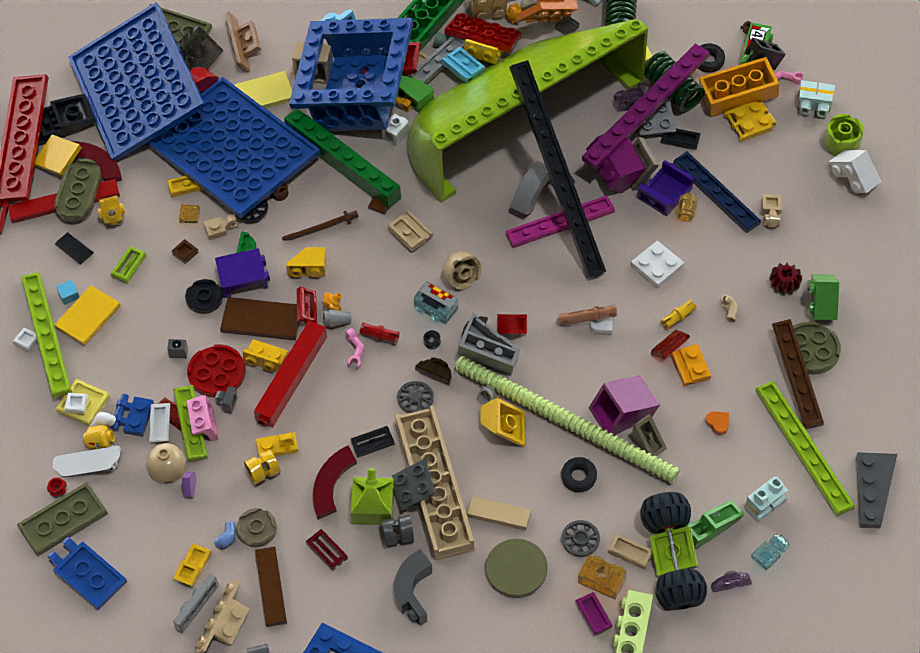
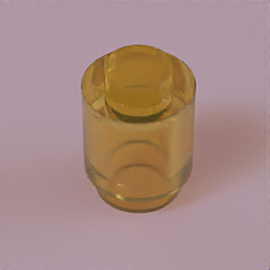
(687, 207)

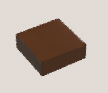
(378, 206)
(185, 251)

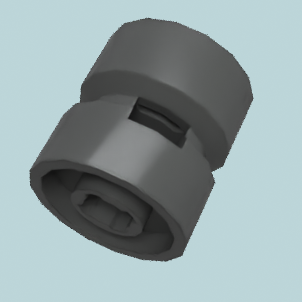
(404, 527)

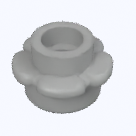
(484, 397)

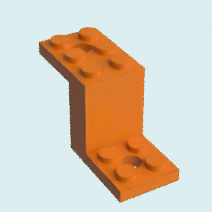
(548, 11)

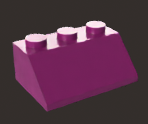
(621, 167)

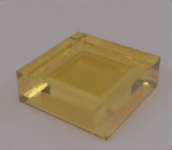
(189, 213)

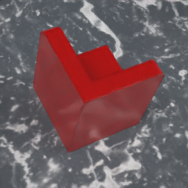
(512, 323)

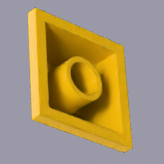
(504, 420)

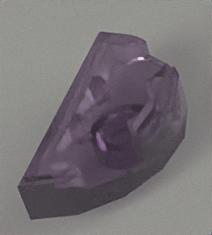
(731, 580)

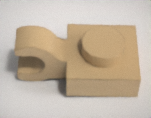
(217, 227)

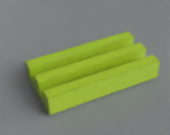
(130, 268)

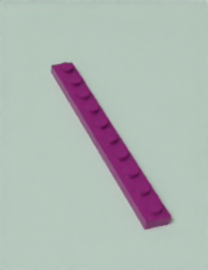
(645, 107)

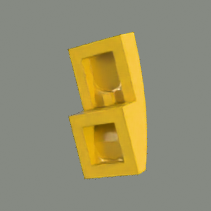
(193, 565)

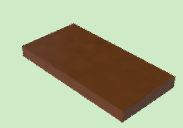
(260, 318)

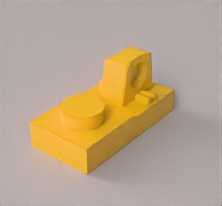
(279, 444)

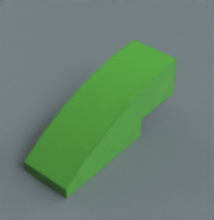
(714, 522)

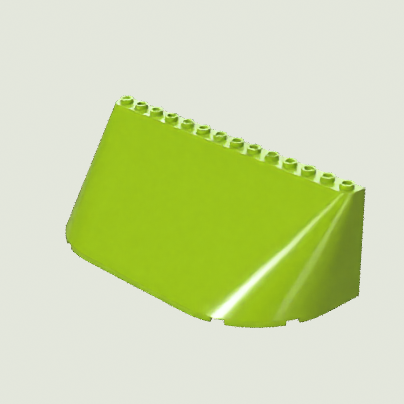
(494, 92)

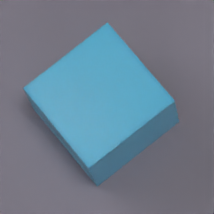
(67, 292)

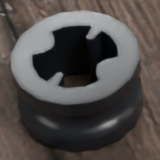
(432, 345)

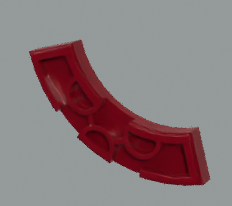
(109, 167)
(327, 478)

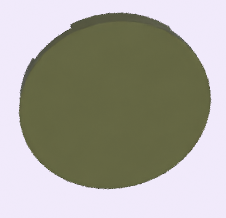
(818, 346)
(516, 568)

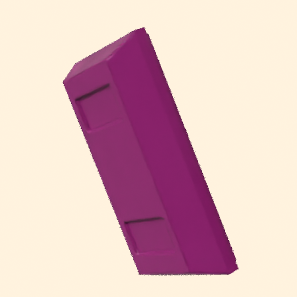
(594, 613)

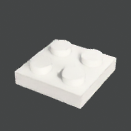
(657, 264)

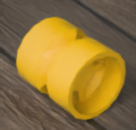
(256, 470)

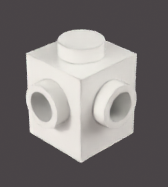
(396, 130)

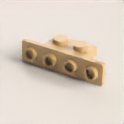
(226, 620)

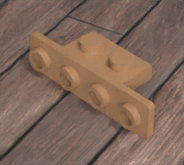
(244, 40)

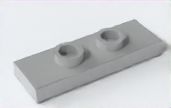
(194, 605)

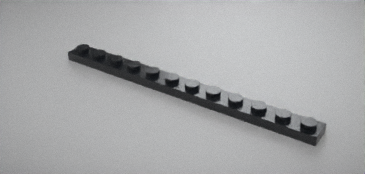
(557, 169)

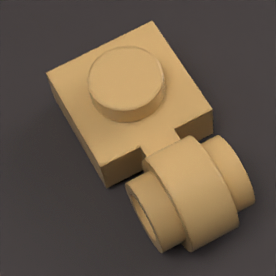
(771, 207)

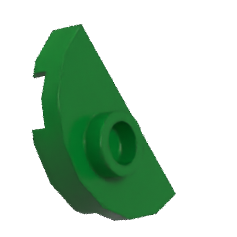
(246, 242)

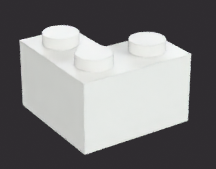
(858, 169)

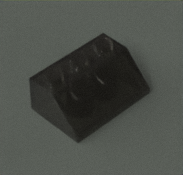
(199, 48)

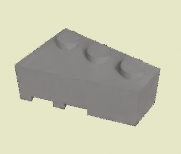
(487, 346)

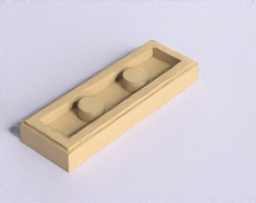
(499, 513)

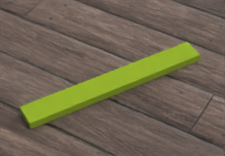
(46, 335)
(805, 448)

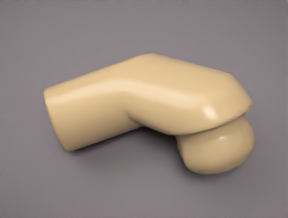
(731, 306)

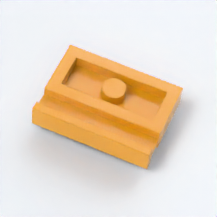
(691, 365)

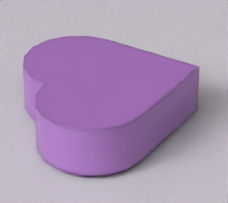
(189, 484)

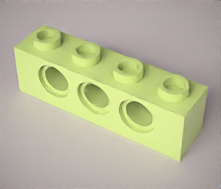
(634, 603)

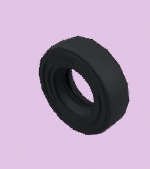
(716, 65)
(579, 463)

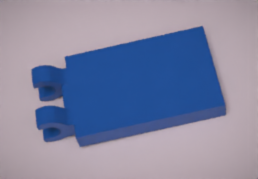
(87, 573)

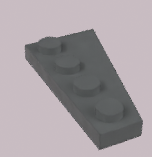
(874, 483)

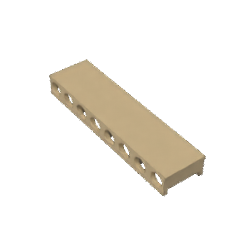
(443, 511)

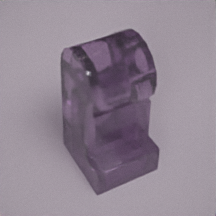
(627, 98)

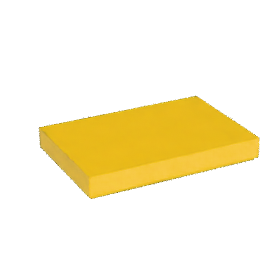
(87, 315)

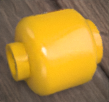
(98, 437)

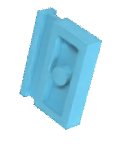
(462, 64)

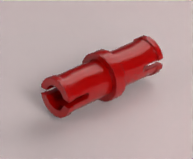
(379, 333)

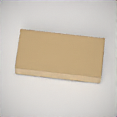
(630, 551)

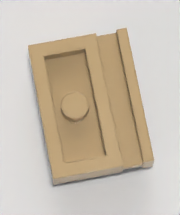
(410, 230)

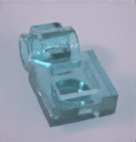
(768, 554)

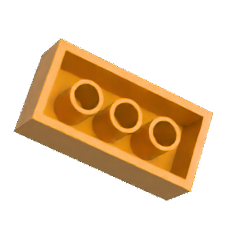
(739, 86)

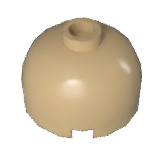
(462, 269)
(166, 463)

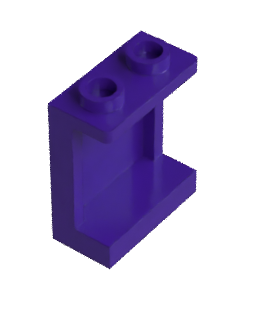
(666, 188)
(241, 270)

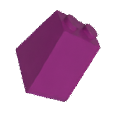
(623, 404)

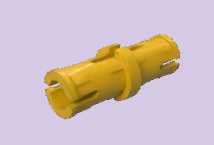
(678, 314)

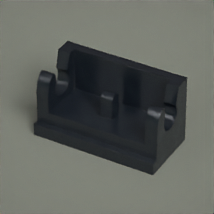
(765, 49)

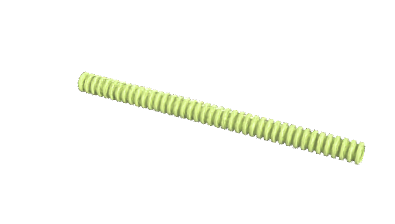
(567, 419)

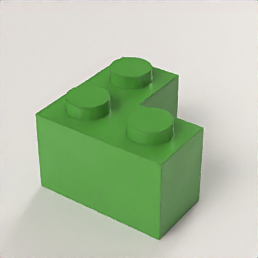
(825, 296)

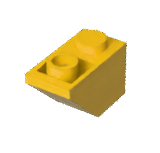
(308, 262)

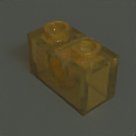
(608, 586)

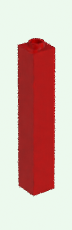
(290, 374)

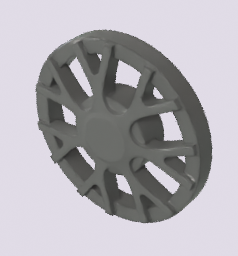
(415, 396)
(580, 538)

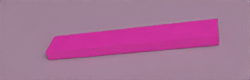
(556, 222)

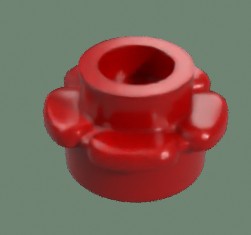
(56, 482)

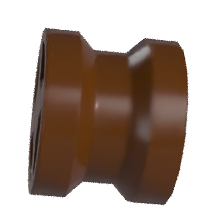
(280, 196)

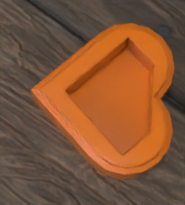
(718, 421)

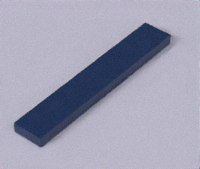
(718, 192)

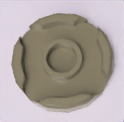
(256, 527)

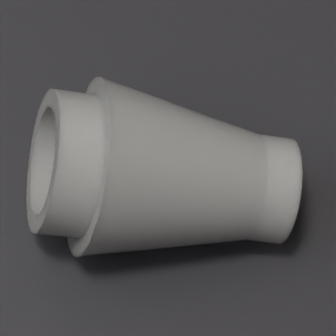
(336, 318)

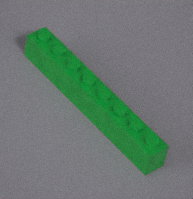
(345, 159)

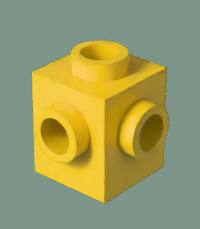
(111, 203)

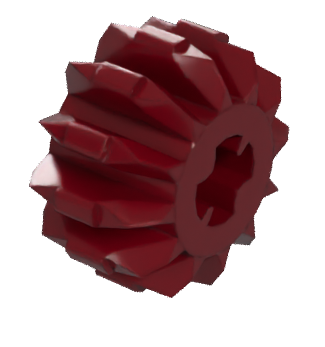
(785, 278)

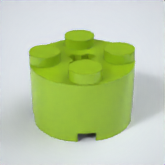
(843, 134)

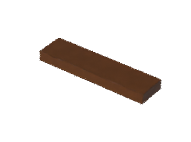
(271, 586)

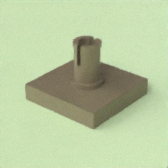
(647, 158)

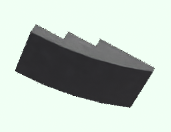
(65, 117)

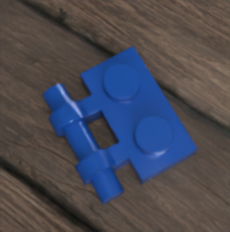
(137, 418)

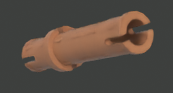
(596, 313)

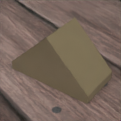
(647, 436)

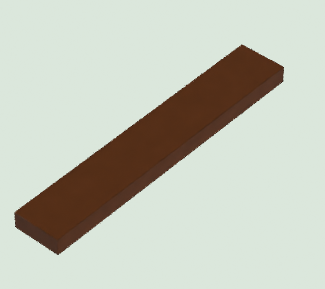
(797, 374)

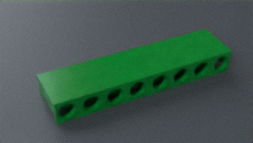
(428, 17)

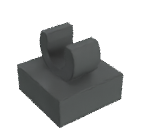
(227, 399)

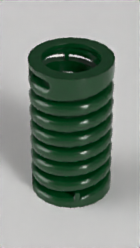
(619, 11)
(683, 92)

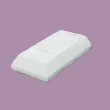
(159, 422)

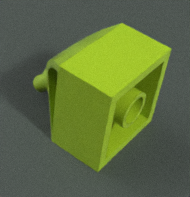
(372, 499)

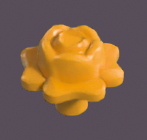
(512, 12)
(332, 301)

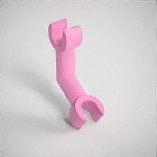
(790, 76)
(352, 337)

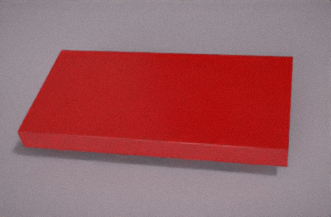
(483, 32)

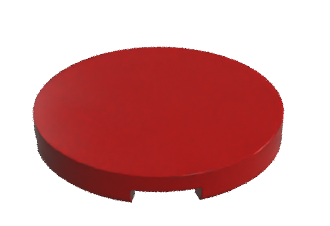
(216, 370)

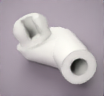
(103, 418)

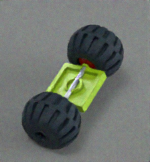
(673, 551)

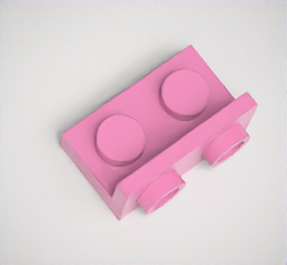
(202, 417)

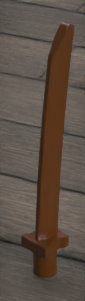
(346, 217)

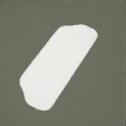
(86, 461)

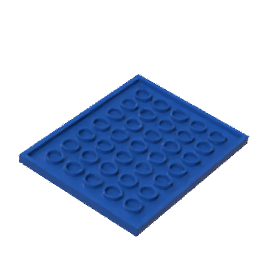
(136, 82)
(235, 148)

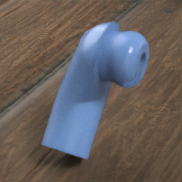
(227, 537)

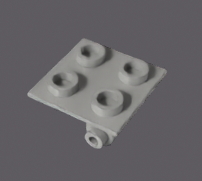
(660, 121)

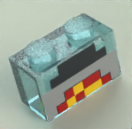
(435, 303)

